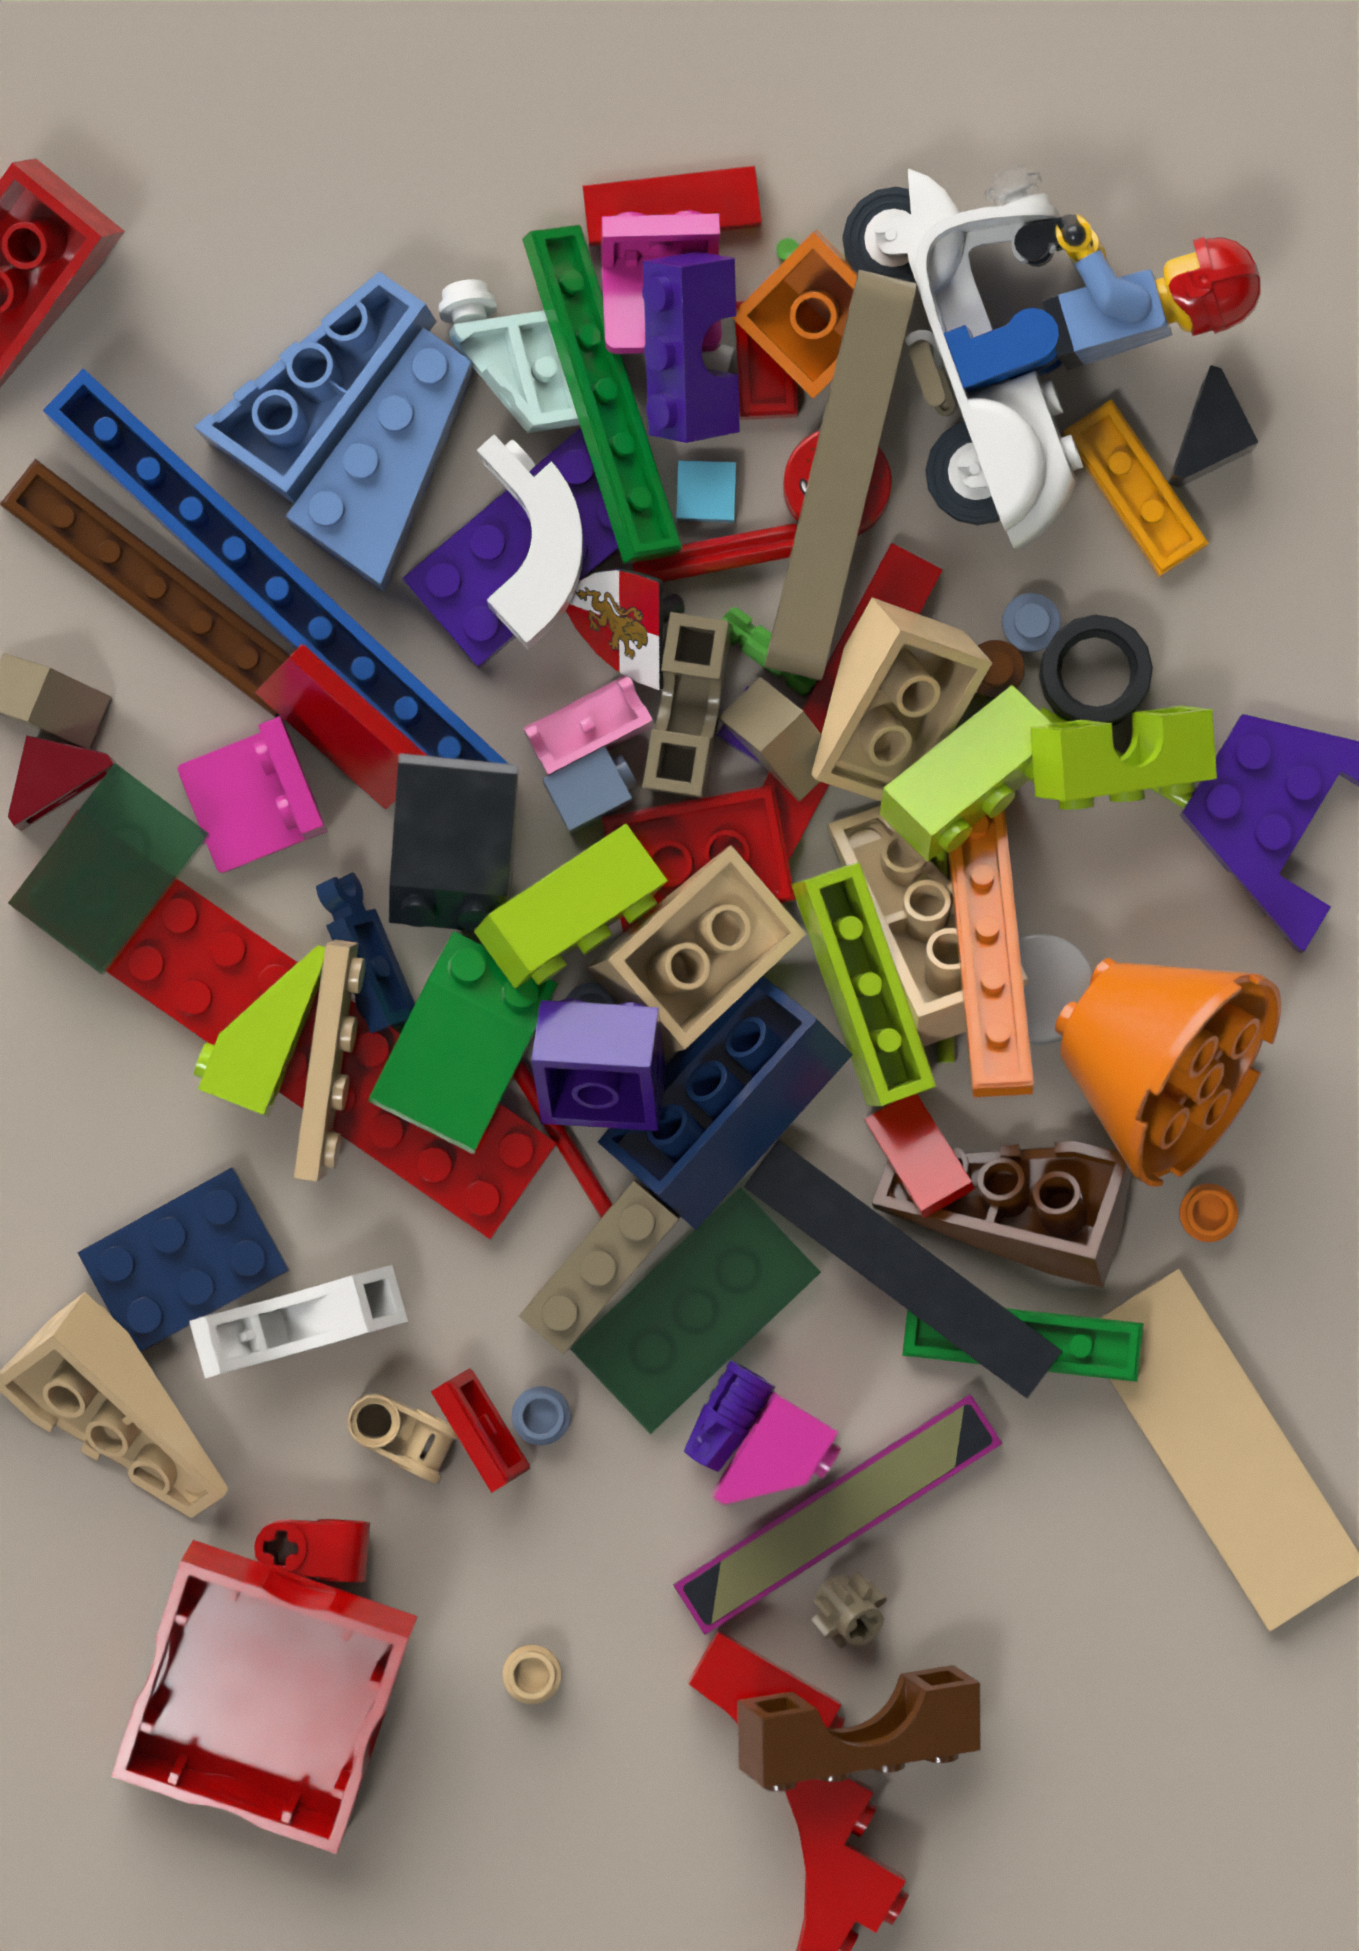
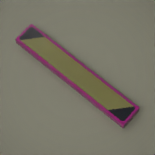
(837, 1514)

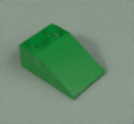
(460, 1045)

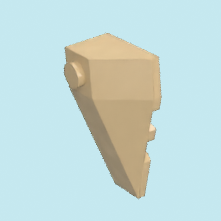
(916, 918)
(100, 1389)

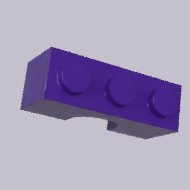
(680, 304)

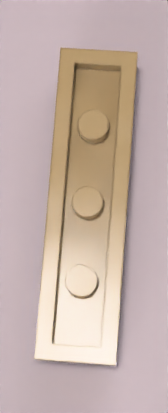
(332, 1036)

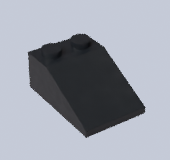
(451, 841)

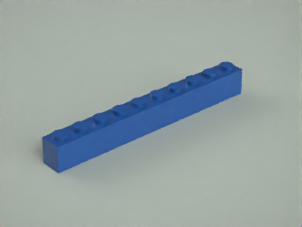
(255, 567)

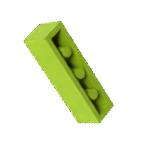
(863, 985)

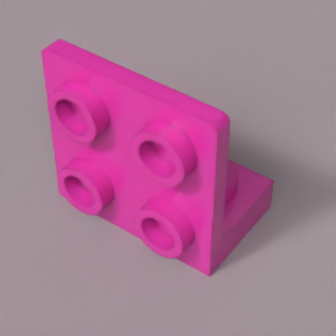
(252, 797)

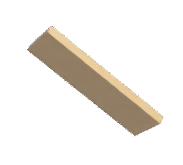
(1231, 1457)

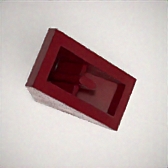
(51, 777)

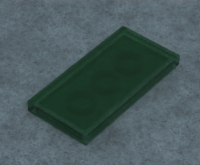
(695, 1310)

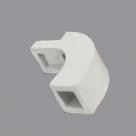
(550, 574)
(298, 1321)

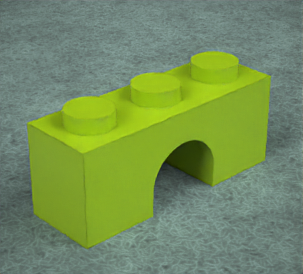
(1166, 752)

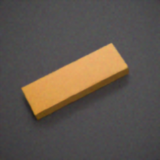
(1136, 489)

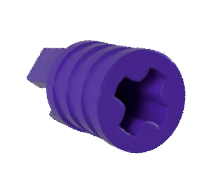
(727, 1416)

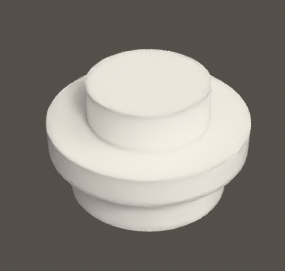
(466, 302)

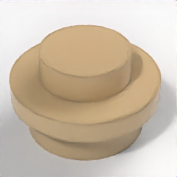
(531, 1674)

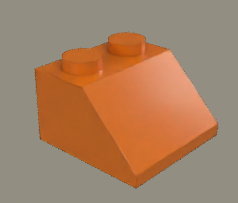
(803, 312)

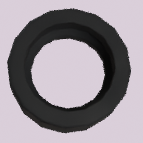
(1103, 628)

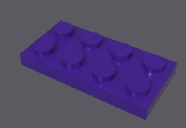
(494, 546)

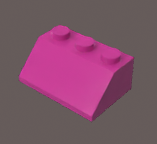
(778, 1453)

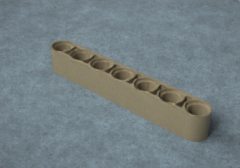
(840, 474)

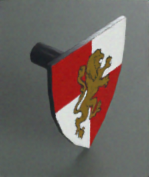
(623, 621)

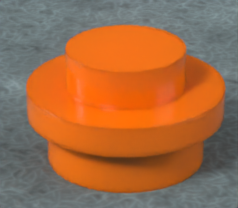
(1208, 1212)

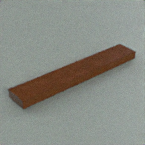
(144, 580)

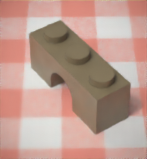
(689, 705)
(599, 1266)

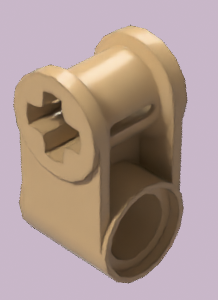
(406, 1436)

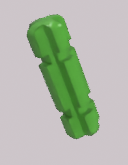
(755, 645)

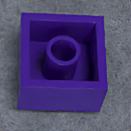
(599, 1064)

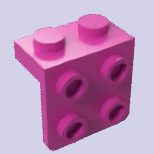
(624, 246)

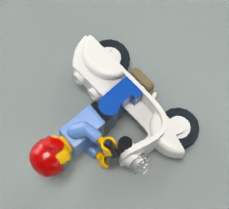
(1008, 450)

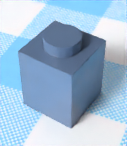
(590, 789)

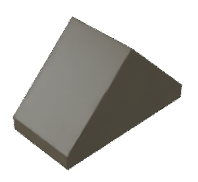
(51, 701)
(776, 735)

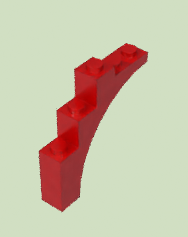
(839, 1878)

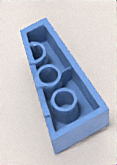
(309, 399)
(381, 468)

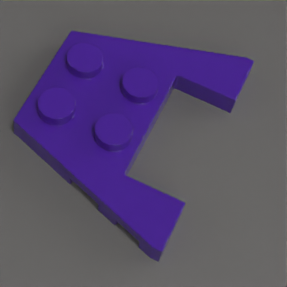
(1260, 807)

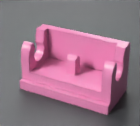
(594, 721)

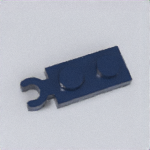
(384, 993)

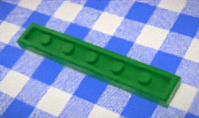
(601, 395)

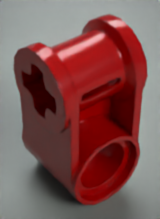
(325, 1548)

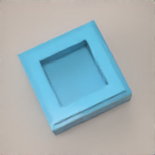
(706, 491)

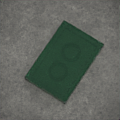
(109, 869)

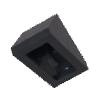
(1215, 431)

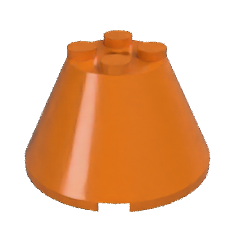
(1167, 1057)

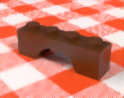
(926, 1718)

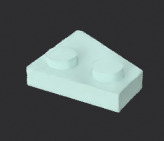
(520, 367)

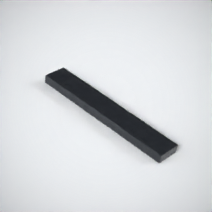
(903, 1269)

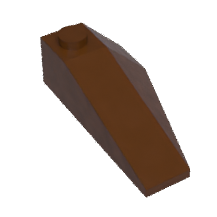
(1034, 1206)

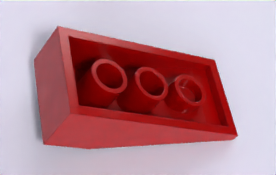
(47, 254)

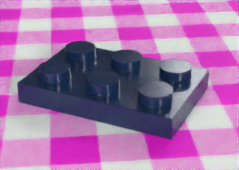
(184, 1260)

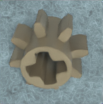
(849, 1610)

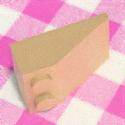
(894, 697)
(699, 949)

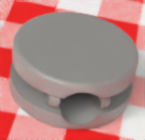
(1055, 977)

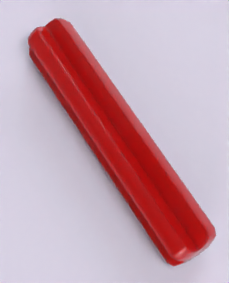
(722, 553)

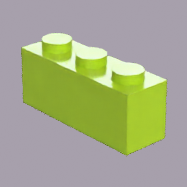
(964, 776)
(572, 908)

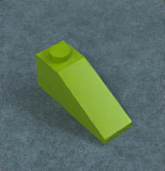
(259, 1044)

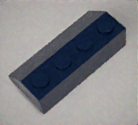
(729, 1100)

